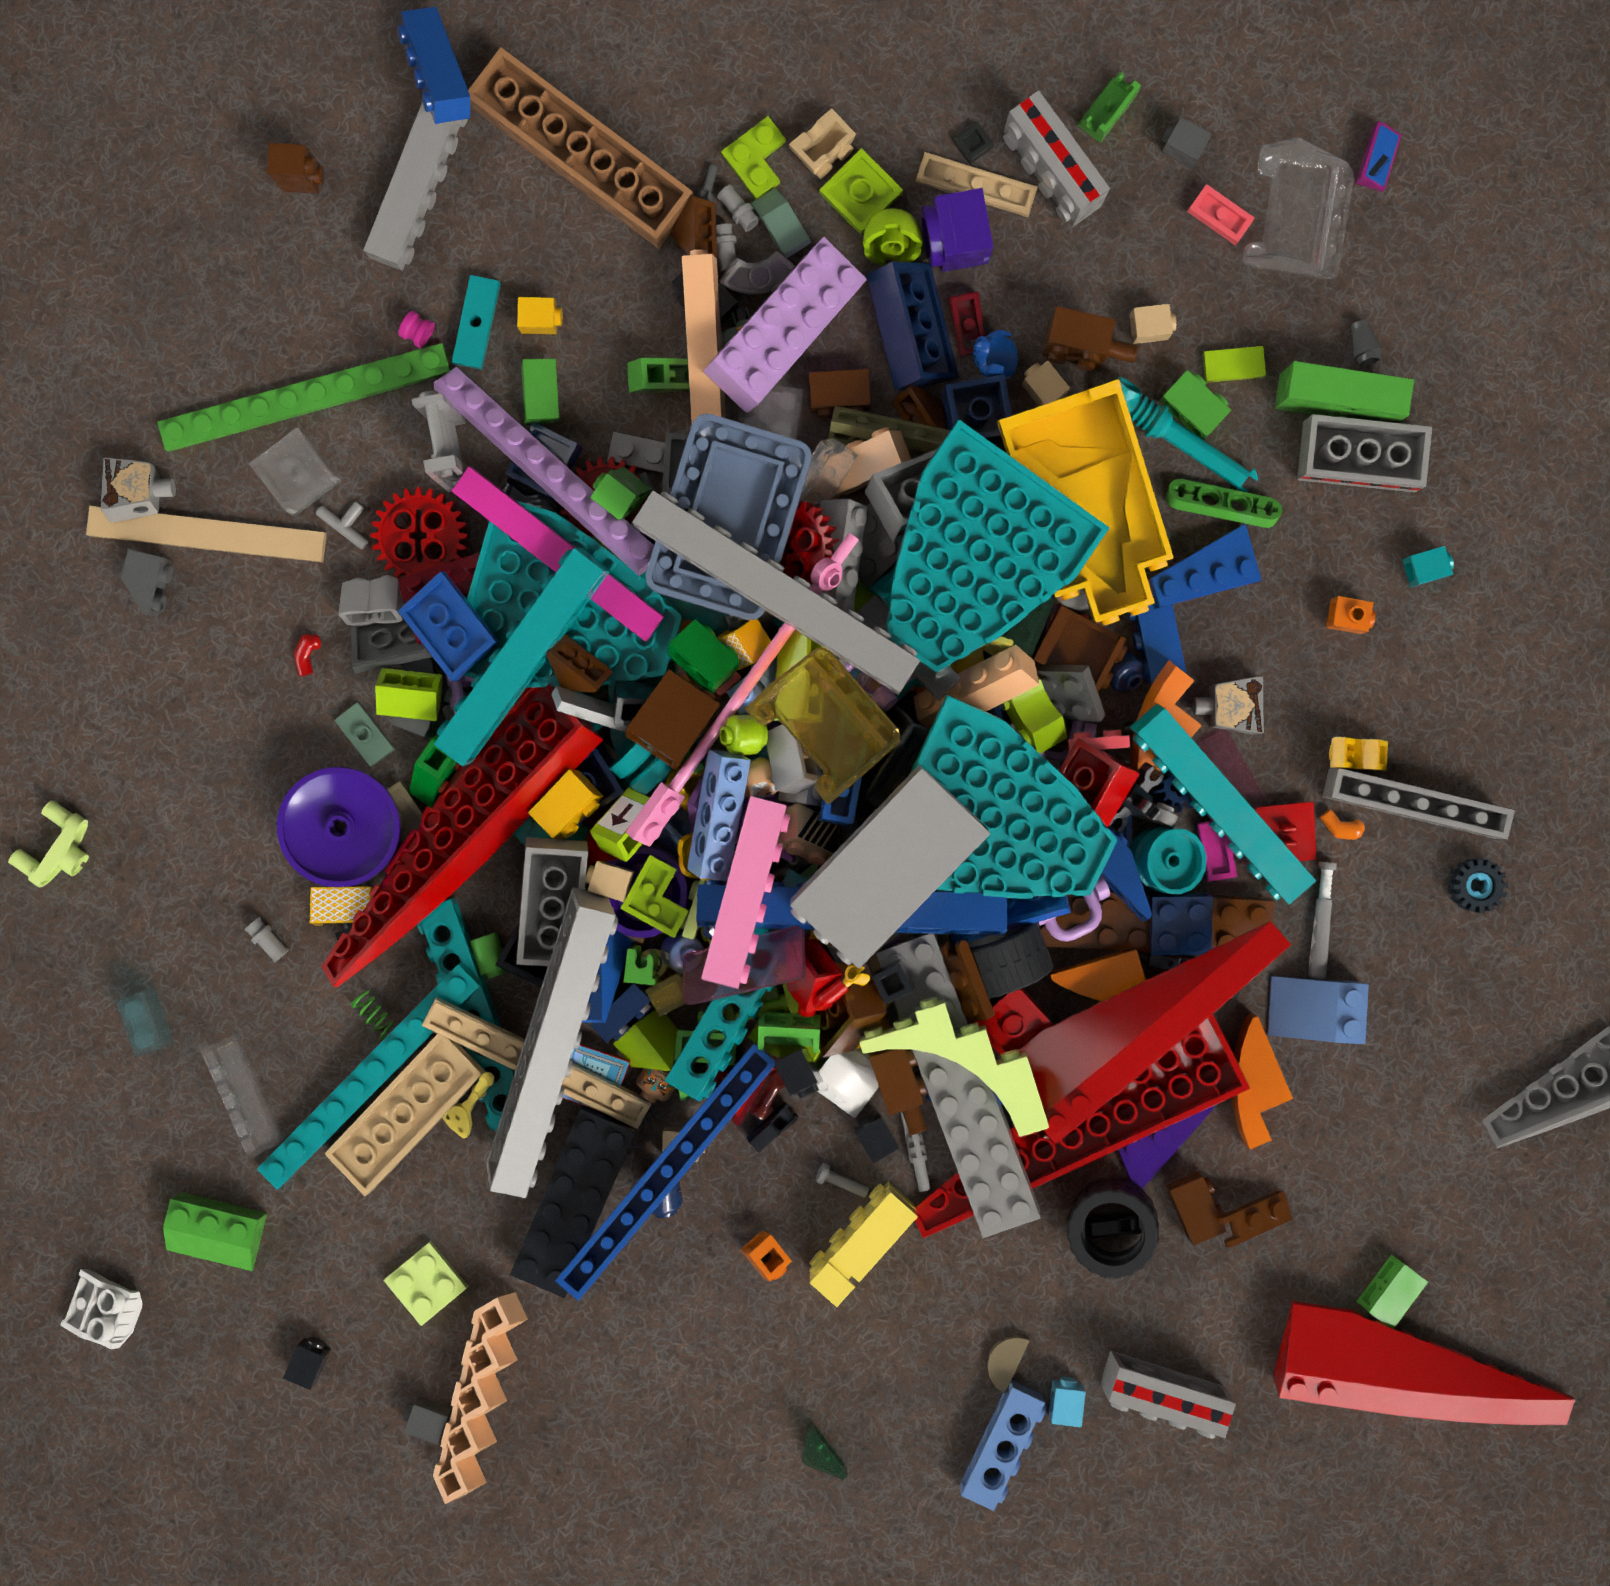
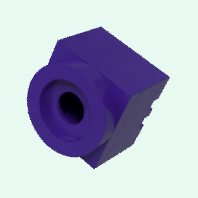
(957, 230)

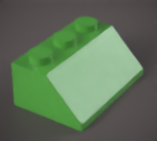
(213, 1230)

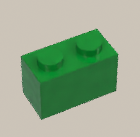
(703, 656)

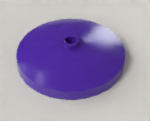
(310, 832)

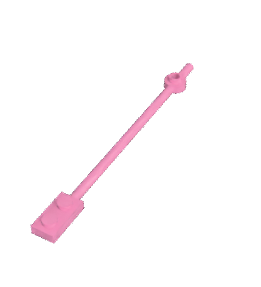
(666, 798)

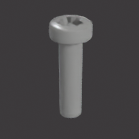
(841, 1181)

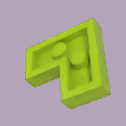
(748, 154)
(647, 899)

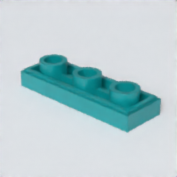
(478, 304)

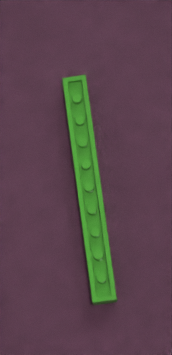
(304, 397)

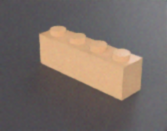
(874, 455)
(985, 684)

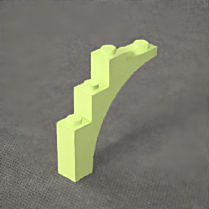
(971, 1048)

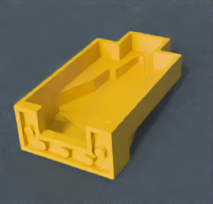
(1094, 458)

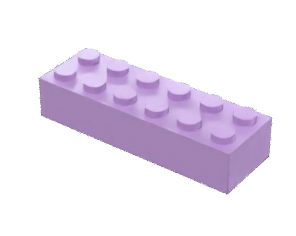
(785, 325)

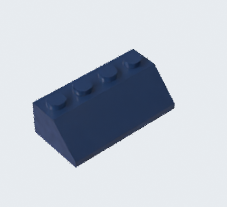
(912, 325)

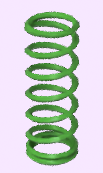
(384, 1015)

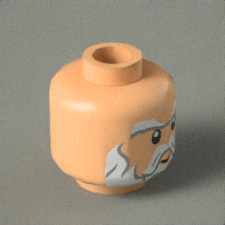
(759, 779)

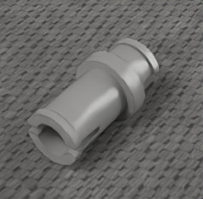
(741, 211)
(725, 245)
(266, 939)

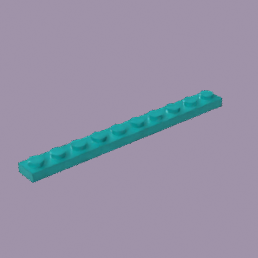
(364, 1080)

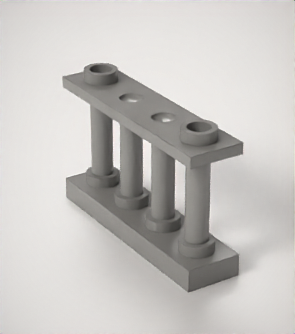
(442, 417)

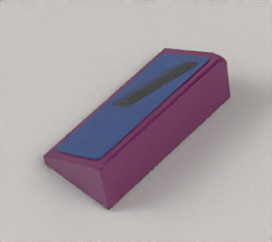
(1378, 157)

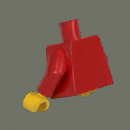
(822, 980)

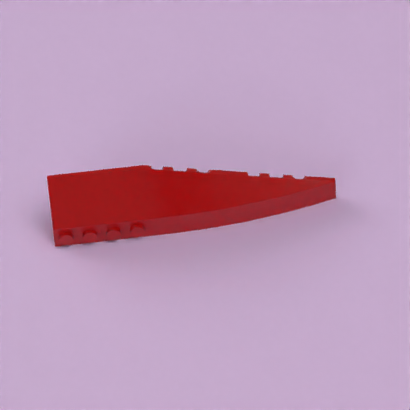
(466, 824)
(1178, 1085)

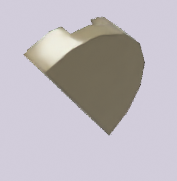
(1004, 1360)

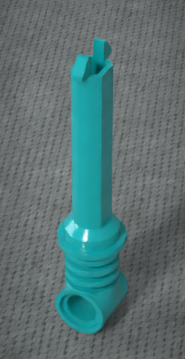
(1159, 422)

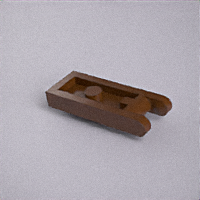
(967, 981)
(1256, 1217)

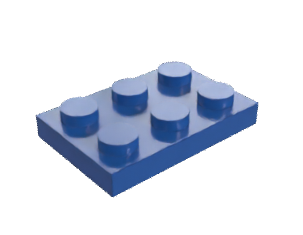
(448, 626)

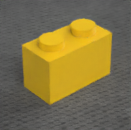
(566, 805)

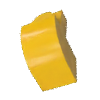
(1358, 754)

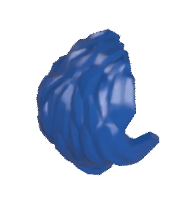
(995, 354)

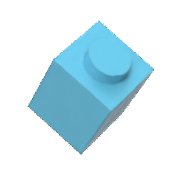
(1067, 1402)

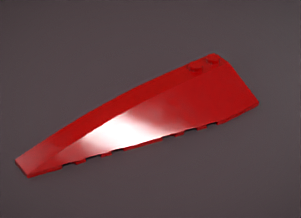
(1115, 1041)
(1366, 1366)

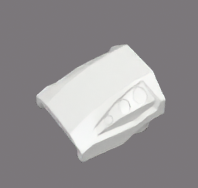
(848, 1080)
(102, 1310)

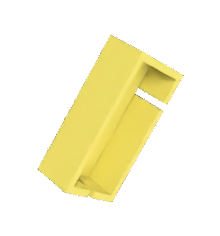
(862, 1243)

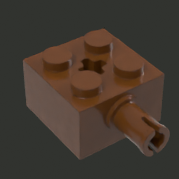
(1084, 340)
(900, 1085)

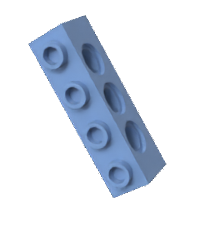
(718, 815)
(991, 1490)

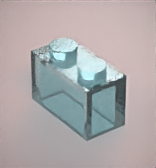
(145, 1022)

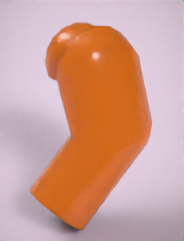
(1342, 829)

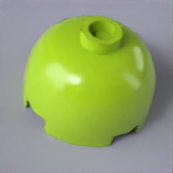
(892, 236)

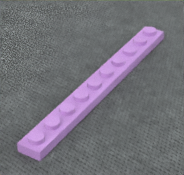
(545, 469)

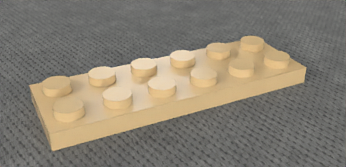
(404, 1113)

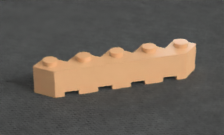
(477, 1395)

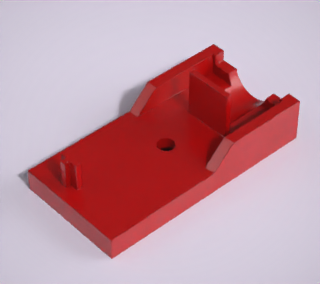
(1015, 1021)

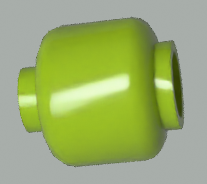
(743, 735)

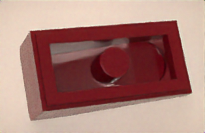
(966, 319)

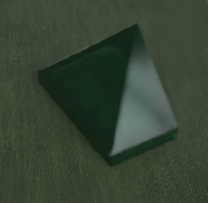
(820, 1454)

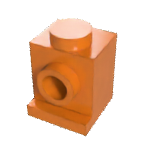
(758, 1248)

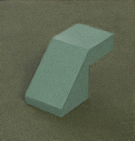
(781, 222)

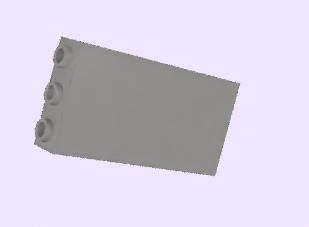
(888, 867)

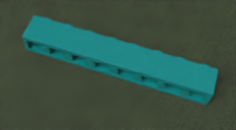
(522, 655)
(1222, 804)

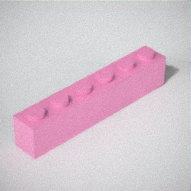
(744, 893)

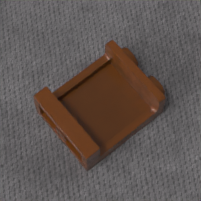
(1081, 642)
(672, 718)

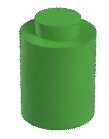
(486, 954)

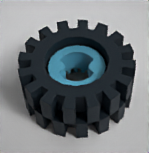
(1474, 900)

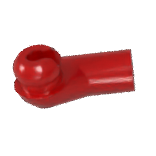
(302, 652)

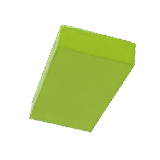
(1234, 364)

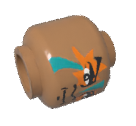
(654, 1085)

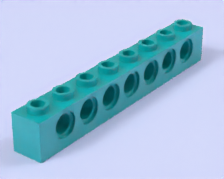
(449, 915)
(698, 1046)

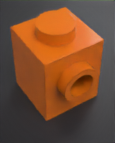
(1350, 615)

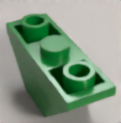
(430, 772)

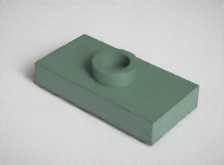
(364, 734)

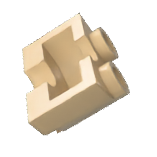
(824, 144)

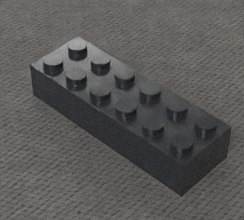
(573, 1198)

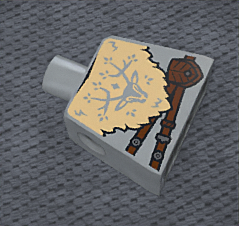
(132, 489)
(1234, 706)

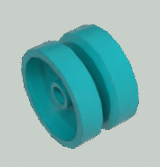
(650, 768)
(1169, 859)

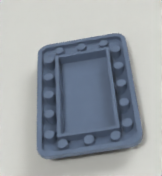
(742, 483)

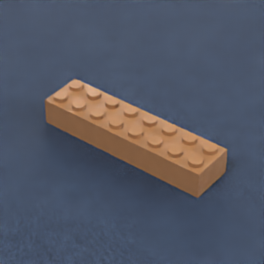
(579, 147)

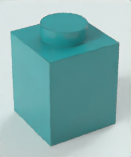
(1428, 566)

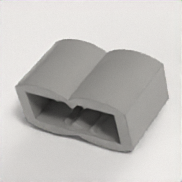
(370, 601)

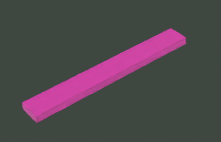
(550, 547)

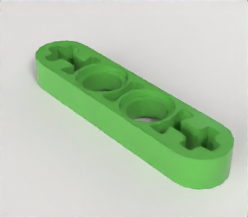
(1223, 499)

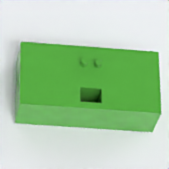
(1343, 393)

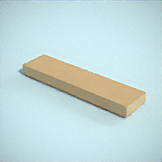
(959, 177)

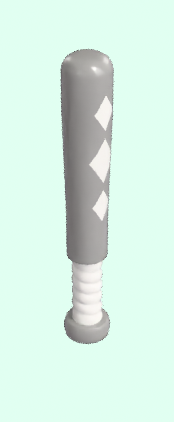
(1321, 928)

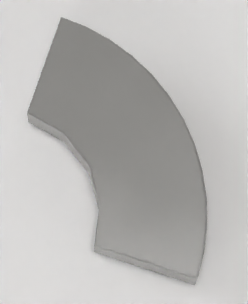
(757, 277)

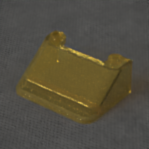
(829, 719)

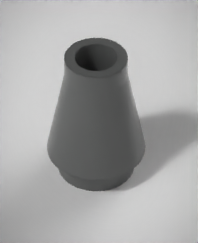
(1365, 344)

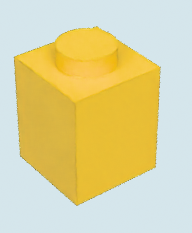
(538, 315)

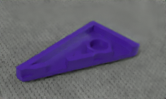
(1149, 1154)

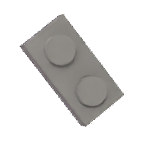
(638, 451)

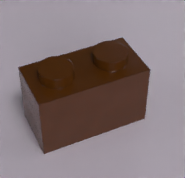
(294, 168)
(841, 389)
(1196, 1207)

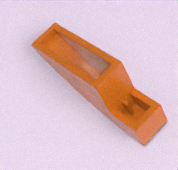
(1165, 691)
(1101, 976)
(1265, 1080)

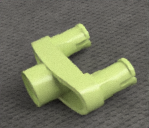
(63, 853)

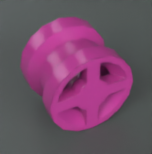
(416, 329)

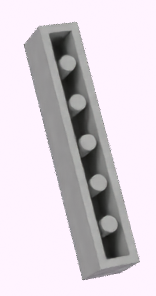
(412, 190)
(1418, 803)

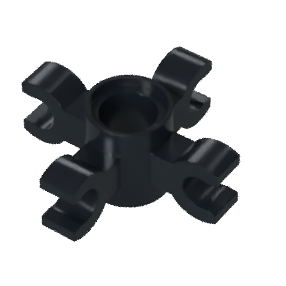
(1139, 799)

